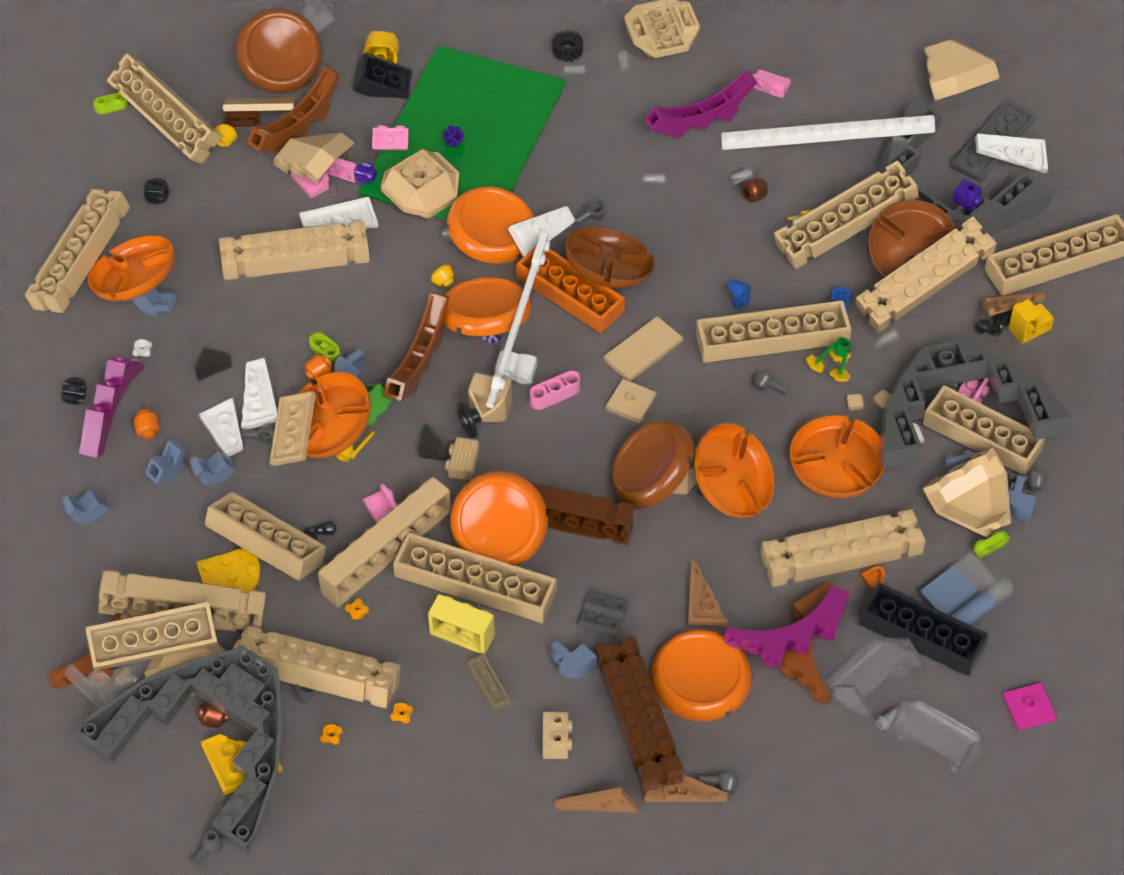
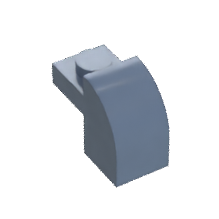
(155, 301)
(351, 363)
(168, 465)
(214, 470)
(1020, 504)
(87, 508)
(575, 663)

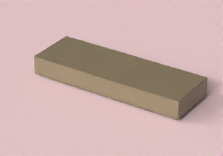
(488, 682)

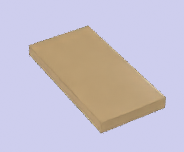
(259, 104)
(643, 349)
(292, 428)

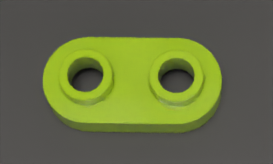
(110, 103)
(326, 346)
(996, 541)

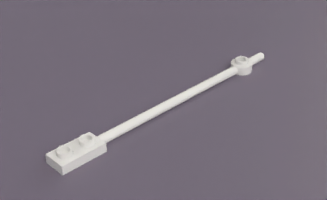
(538, 259)

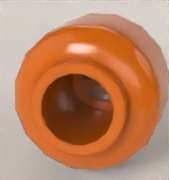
(317, 367)
(146, 424)

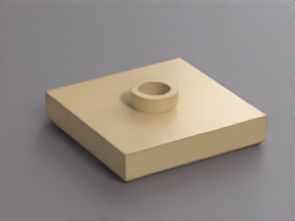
(631, 401)

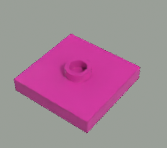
(1029, 706)

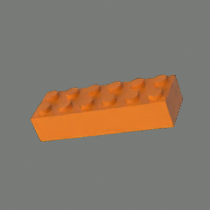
(561, 284)

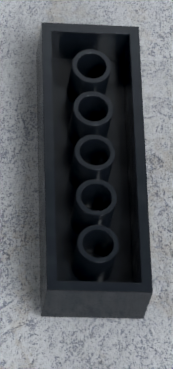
(928, 629)

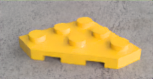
(220, 755)

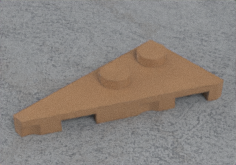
(1001, 304)
(702, 605)
(688, 791)
(607, 800)

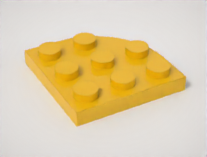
(231, 570)

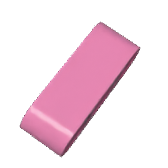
(555, 390)

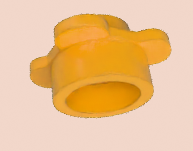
(357, 614)
(401, 707)
(331, 729)

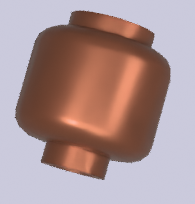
(754, 189)
(211, 716)

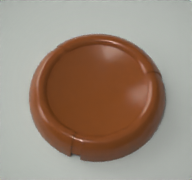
(279, 50)
(905, 232)
(609, 257)
(652, 463)

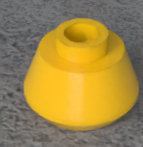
(229, 134)
(443, 276)

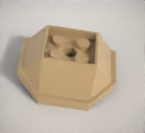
(662, 27)
(422, 184)

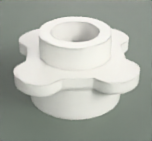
(142, 348)

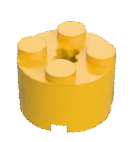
(382, 45)

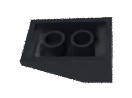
(381, 78)

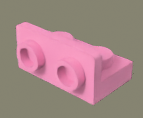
(771, 83)
(390, 138)
(343, 169)
(311, 187)
(975, 389)
(380, 503)

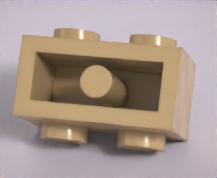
(555, 735)

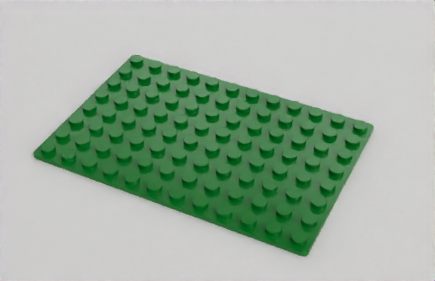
(495, 106)

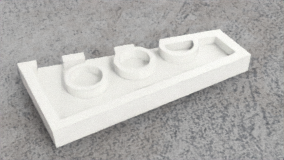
(1016, 150)
(344, 213)
(528, 232)
(258, 396)

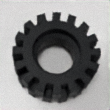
(567, 39)

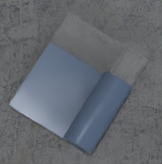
(967, 590)

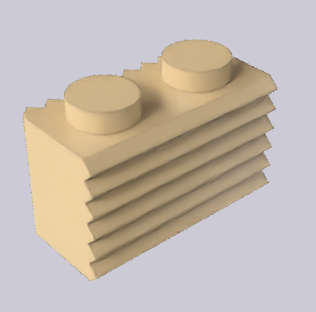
(463, 458)

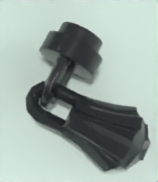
(1000, 322)
(326, 528)

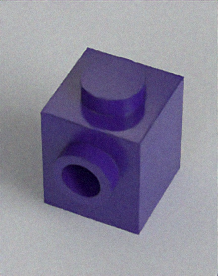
(967, 194)

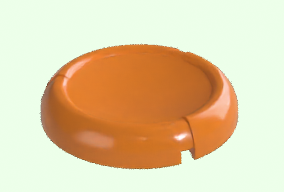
(482, 220)
(132, 269)
(484, 306)
(338, 414)
(836, 456)
(734, 471)
(500, 517)
(700, 675)

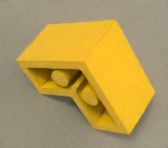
(1029, 321)

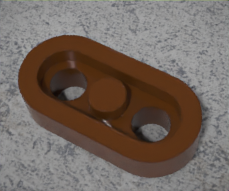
(242, 118)

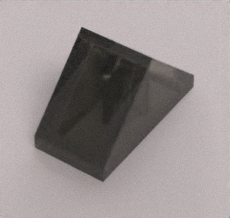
(211, 363)
(432, 446)

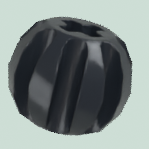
(156, 191)
(73, 391)

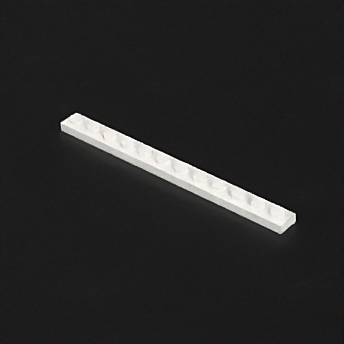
(828, 132)

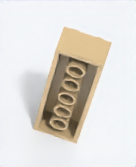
(983, 429)
(265, 536)
(151, 636)

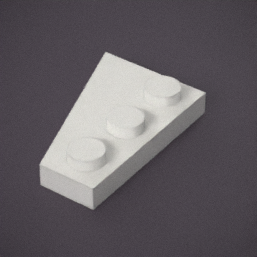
(223, 427)

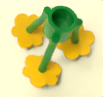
(840, 353)

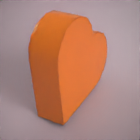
(873, 577)

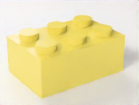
(461, 624)

